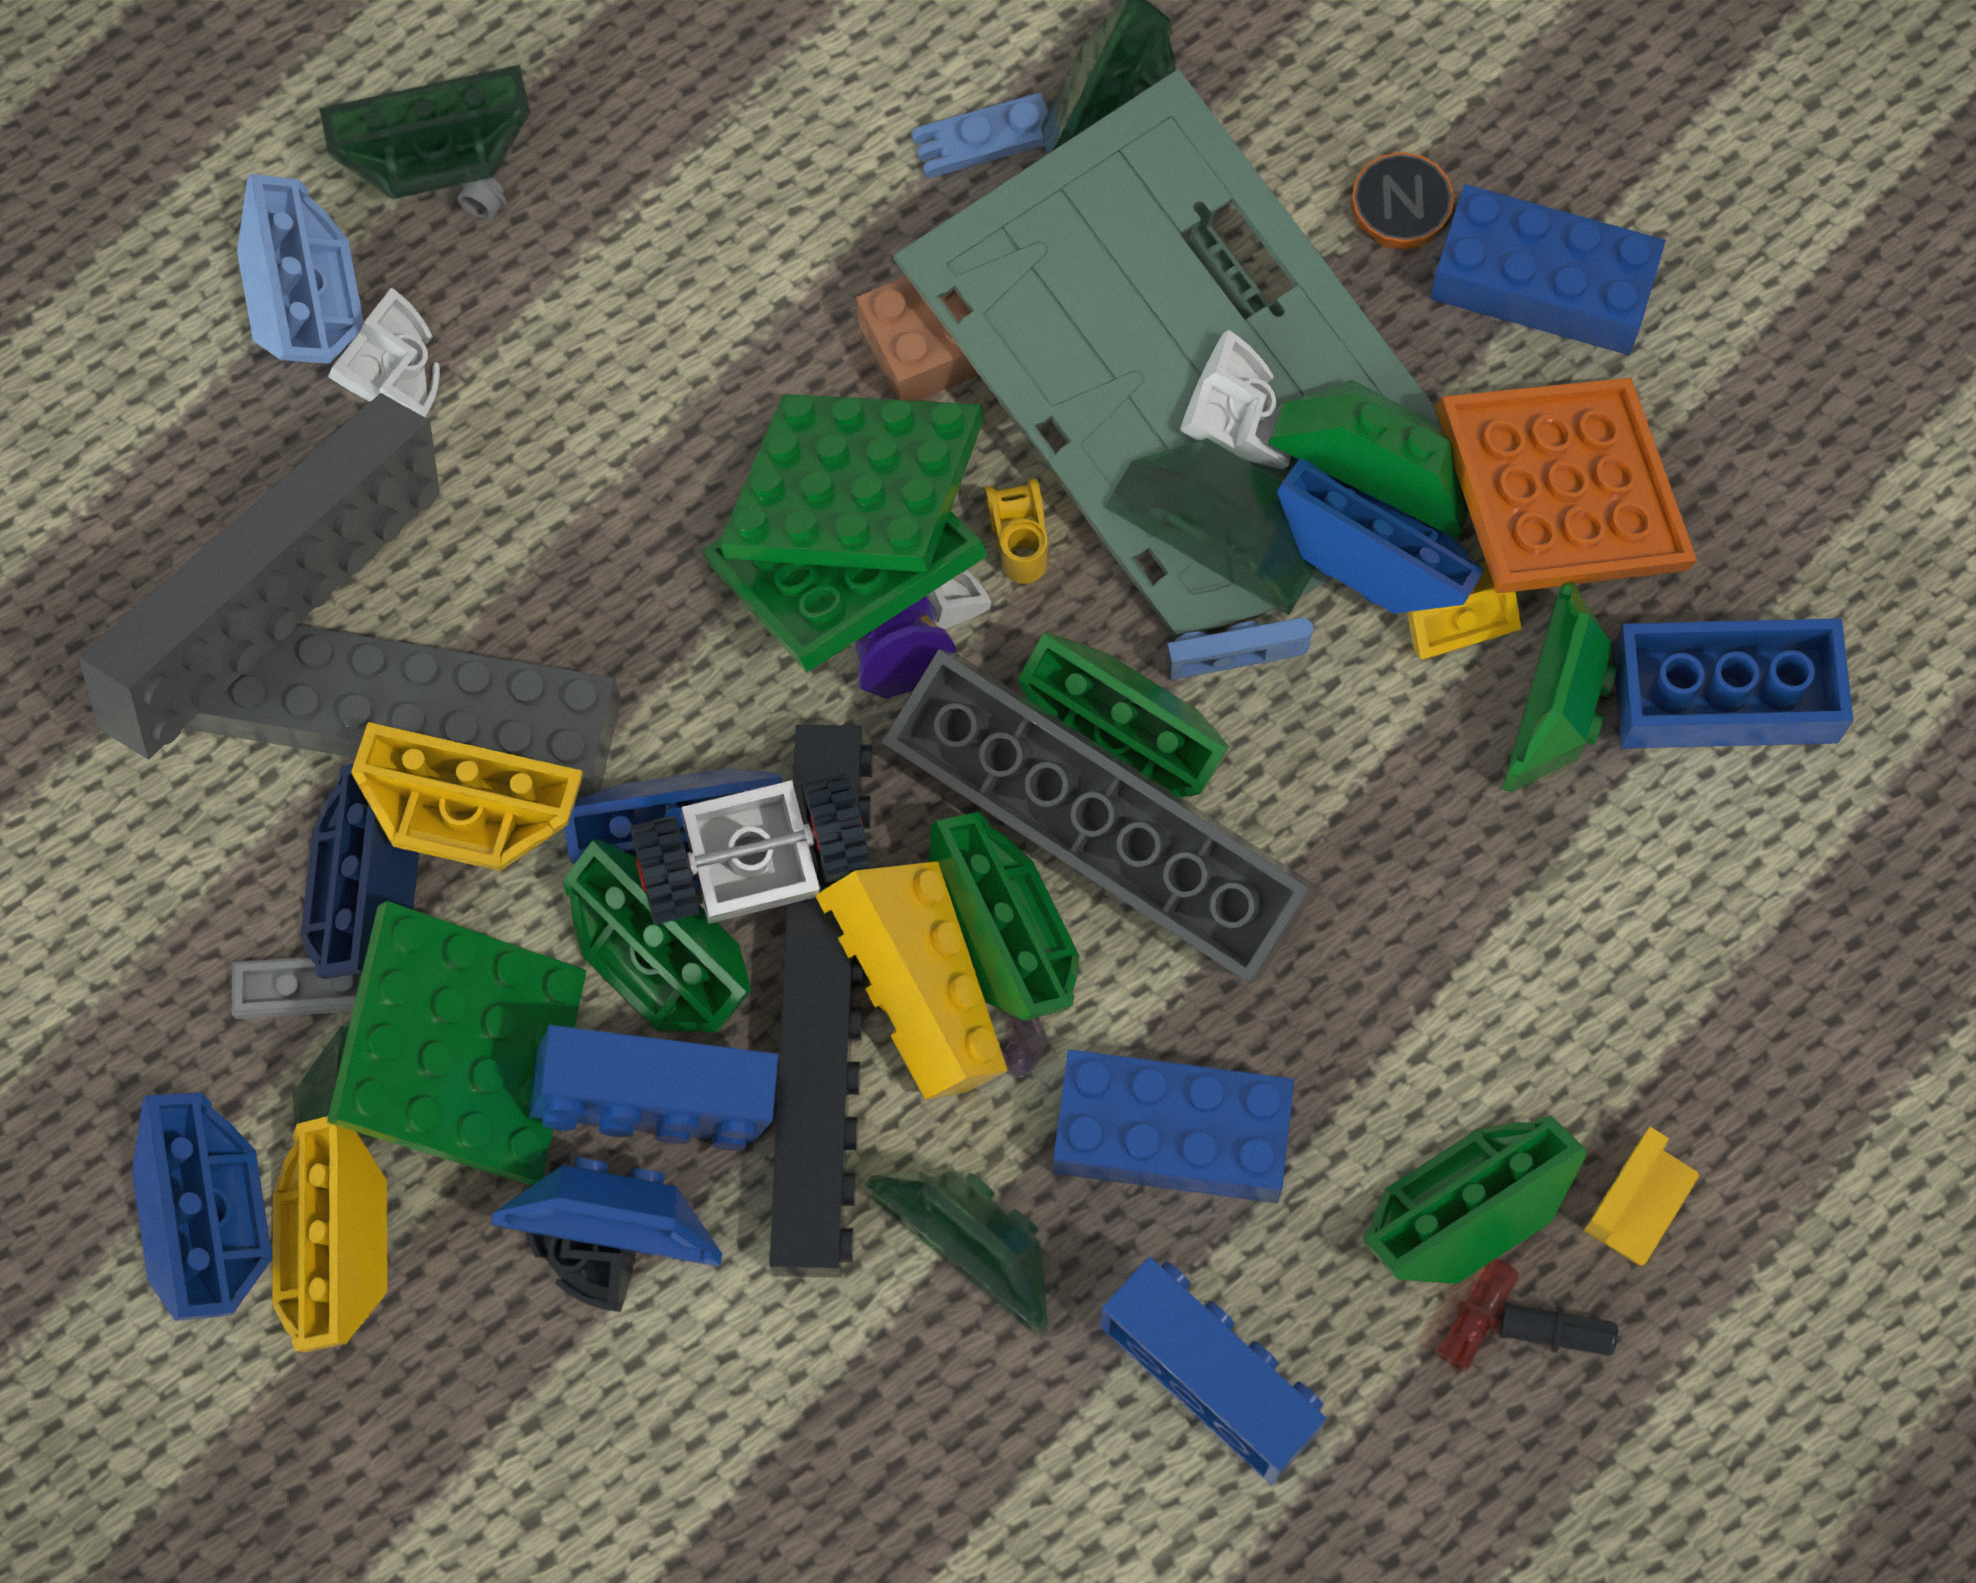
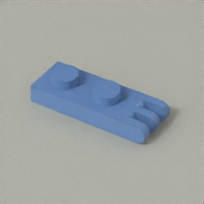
(981, 135)
(1238, 647)

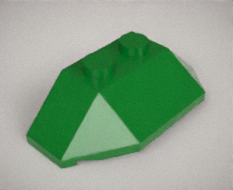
(1376, 450)
(1563, 692)
(1124, 713)
(1006, 918)
(671, 972)
(1474, 1201)

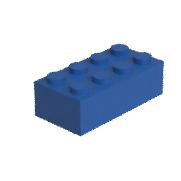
(1547, 269)
(1732, 683)
(652, 1087)
(1173, 1126)
(1212, 1369)

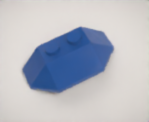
(1374, 545)
(613, 810)
(198, 1207)
(611, 1212)

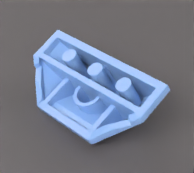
(296, 273)

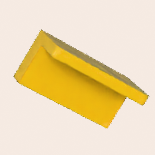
(1454, 627)
(1642, 1199)

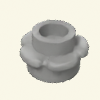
(485, 191)

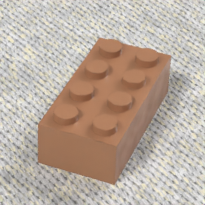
(911, 341)

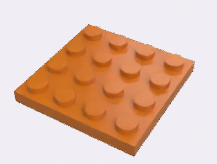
(1564, 485)

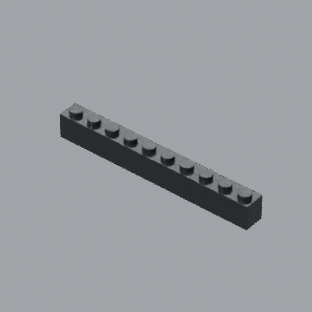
(816, 1047)

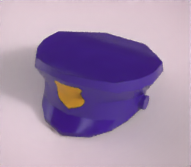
(900, 650)

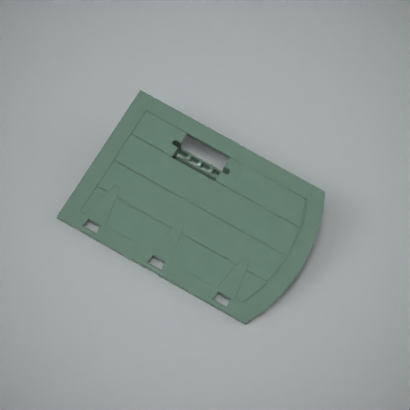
(1109, 293)

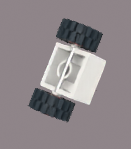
(750, 850)

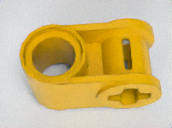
(1019, 522)

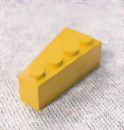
(919, 973)

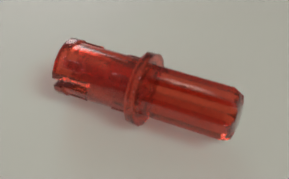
(1477, 1314)

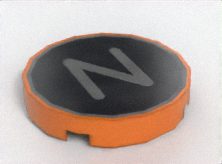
(1402, 200)

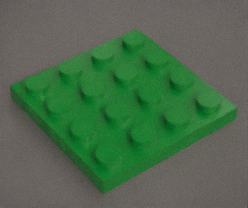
(853, 482)
(827, 608)
(451, 1043)

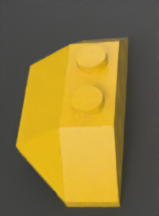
(461, 797)
(328, 1236)

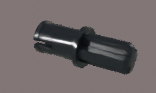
(1559, 1329)

